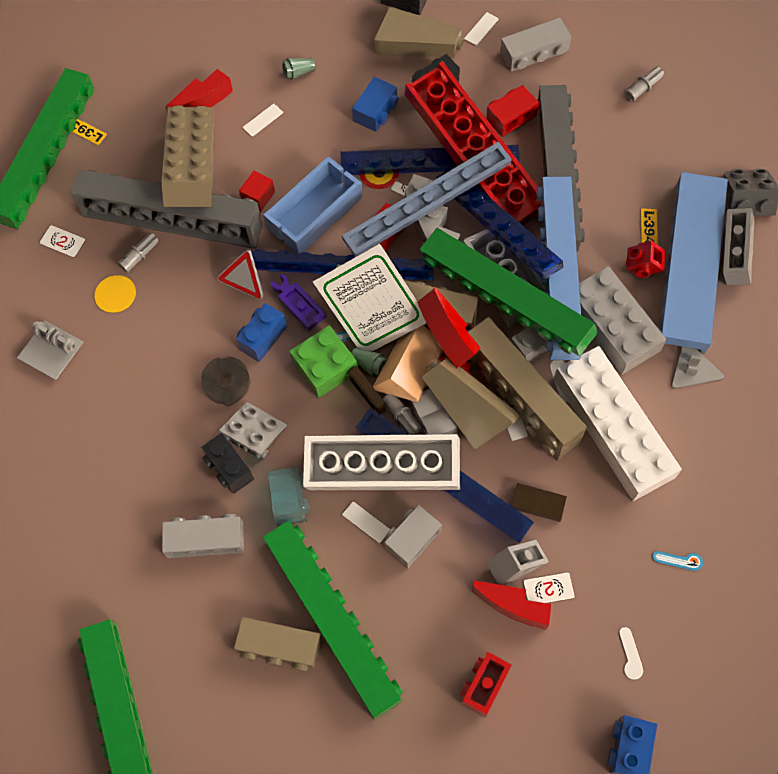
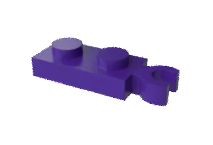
(299, 303)

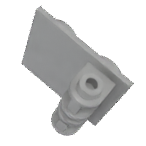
(49, 349)
(252, 429)

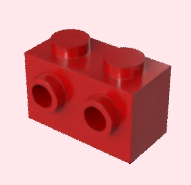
(512, 110)
(486, 684)

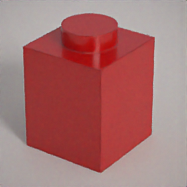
(258, 188)

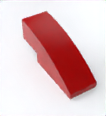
(204, 93)
(447, 327)
(512, 603)

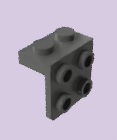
(753, 190)

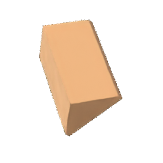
(408, 363)

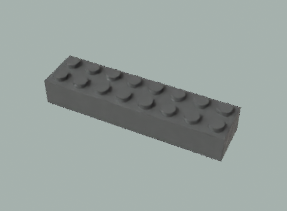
(141, 205)

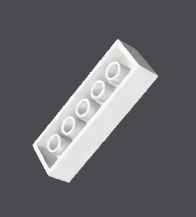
(616, 423)
(382, 462)

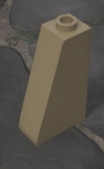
(416, 36)
(469, 402)

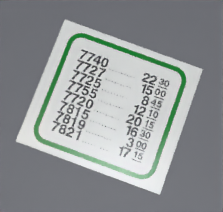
(371, 299)

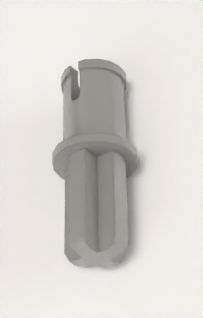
(644, 84)
(138, 252)
(402, 414)

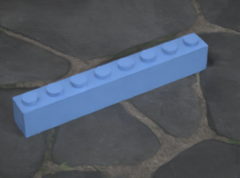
(559, 236)

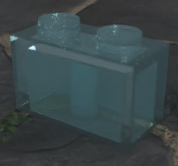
(287, 496)

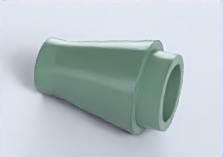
(297, 67)
(369, 361)

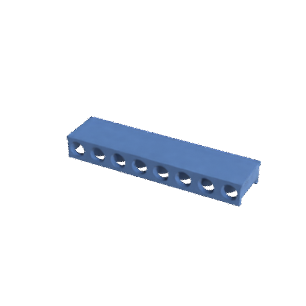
(693, 261)

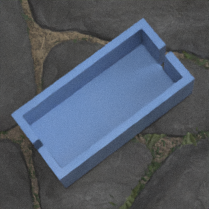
(313, 205)

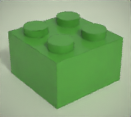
(323, 361)

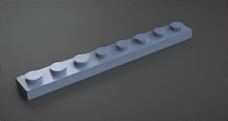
(426, 199)

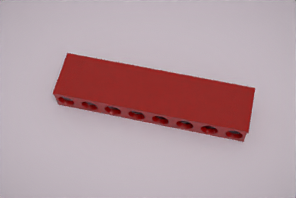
(465, 136)

